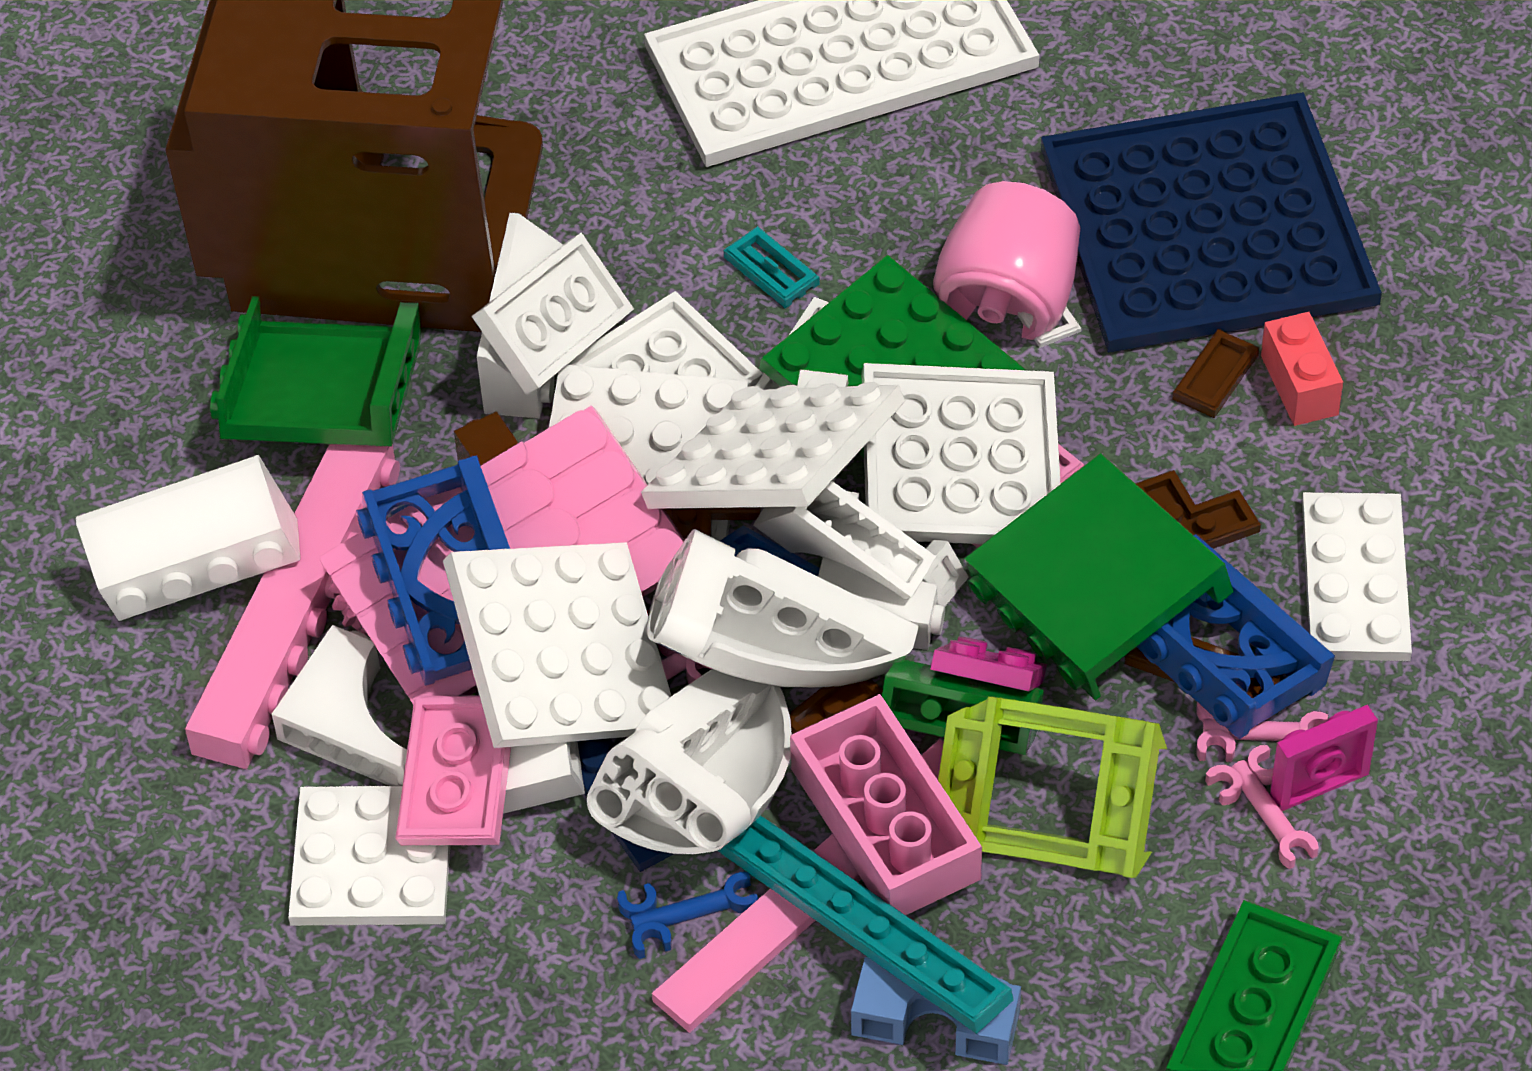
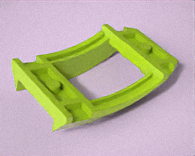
(1121, 794)

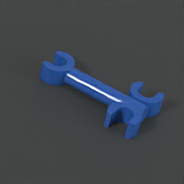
(653, 922)

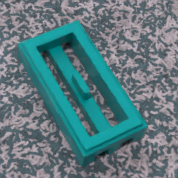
(793, 289)

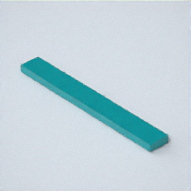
(869, 924)

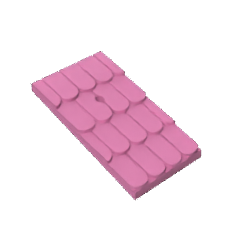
(548, 492)

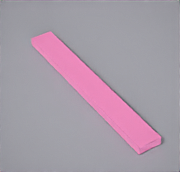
(748, 942)

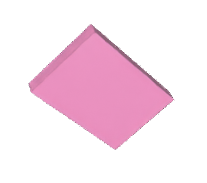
(452, 775)

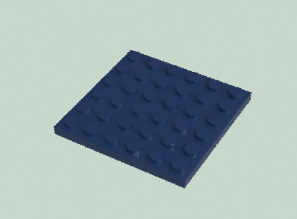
(1209, 222)

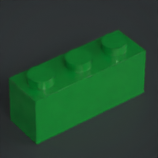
(926, 697)

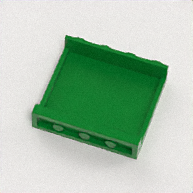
(316, 380)
(1093, 572)

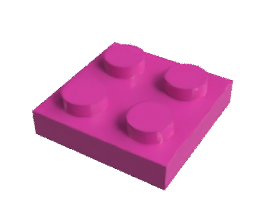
(1007, 668)
(1323, 757)

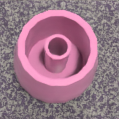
(1010, 256)

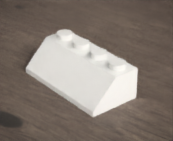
(521, 251)
(189, 538)

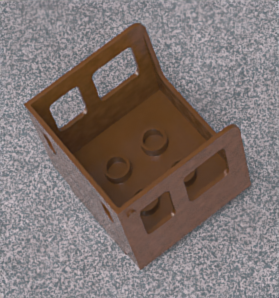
(287, 153)

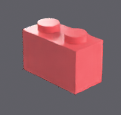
(1301, 368)

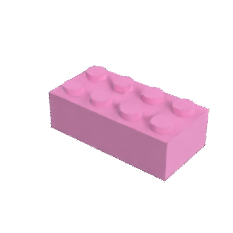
(885, 806)

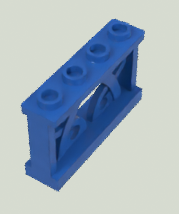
(469, 508)
(1214, 677)

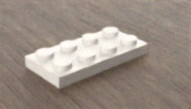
(553, 313)
(1357, 575)

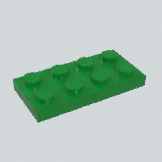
(1257, 994)

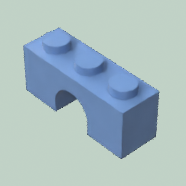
(887, 1007)

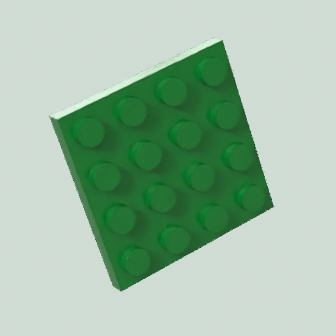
(882, 321)

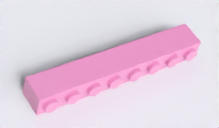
(285, 611)

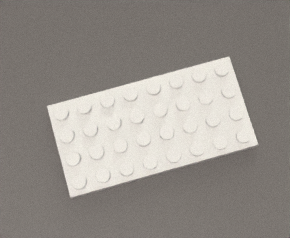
(817, 65)

